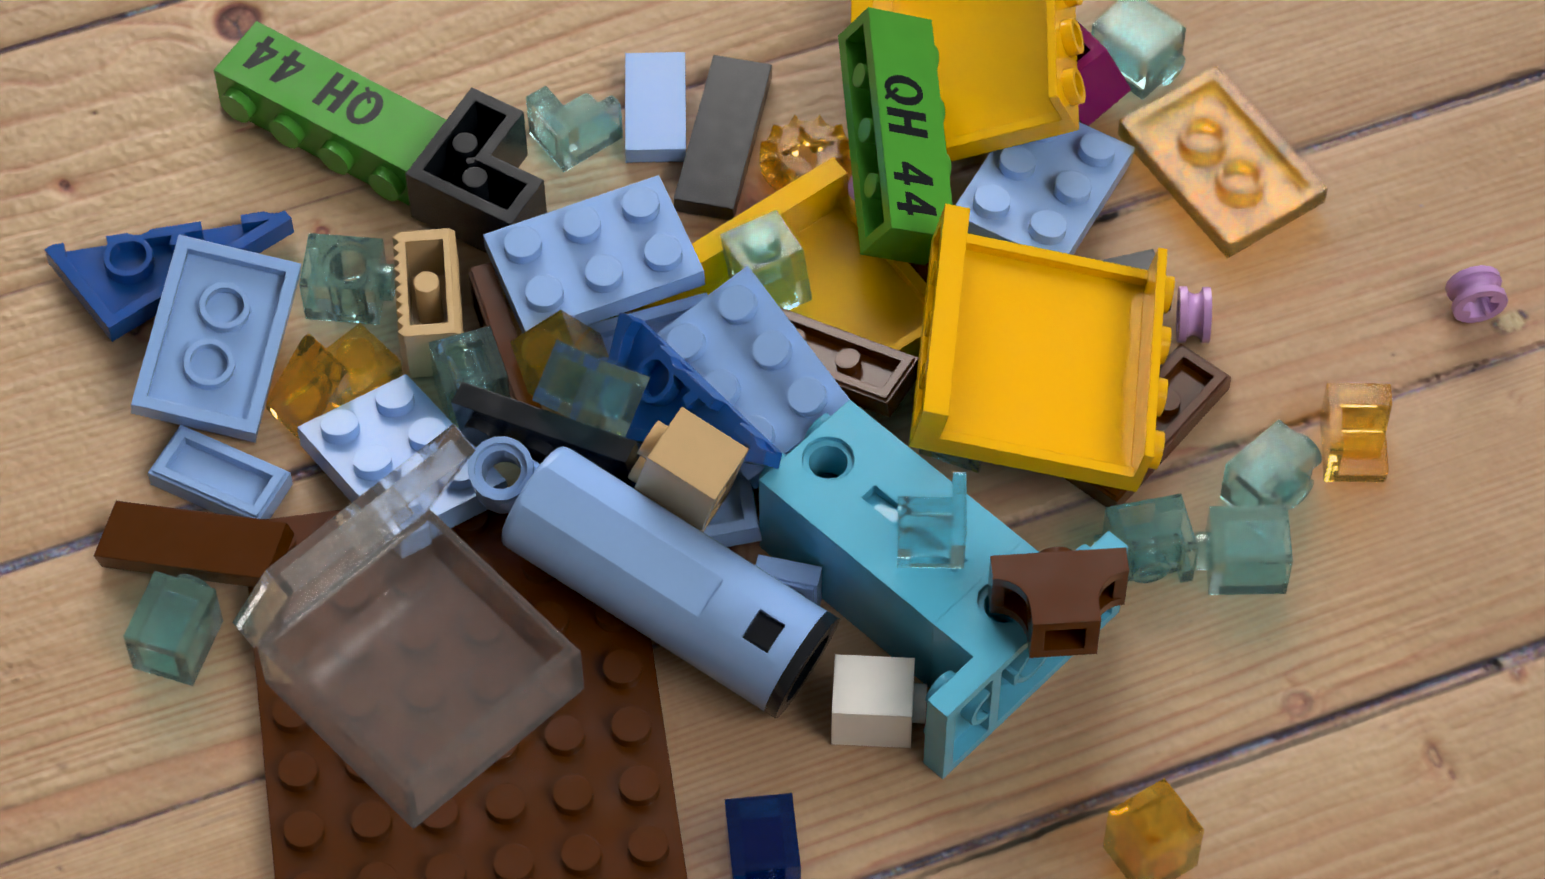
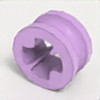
(1476, 294)
(1193, 314)

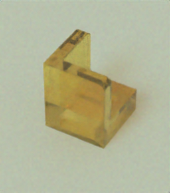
(1354, 432)

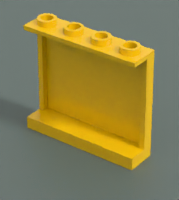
(1001, 68)
(848, 290)
(1041, 358)

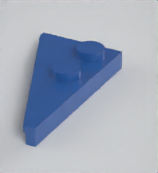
(127, 276)
(679, 385)

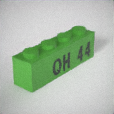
(325, 109)
(895, 133)

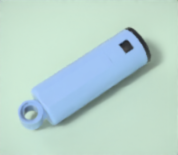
(656, 572)

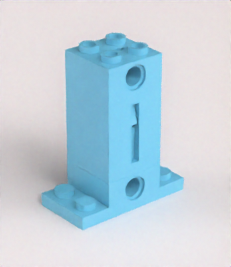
(839, 511)

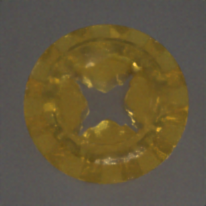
(780, 151)

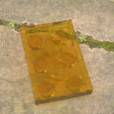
(1222, 161)

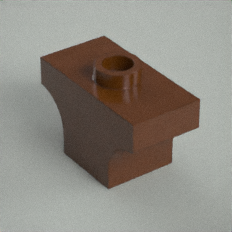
(1059, 595)

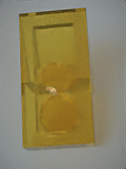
(328, 377)

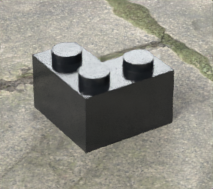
(472, 172)

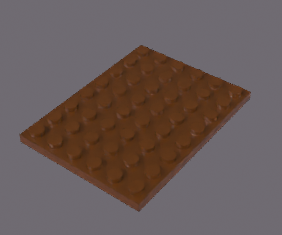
(566, 802)

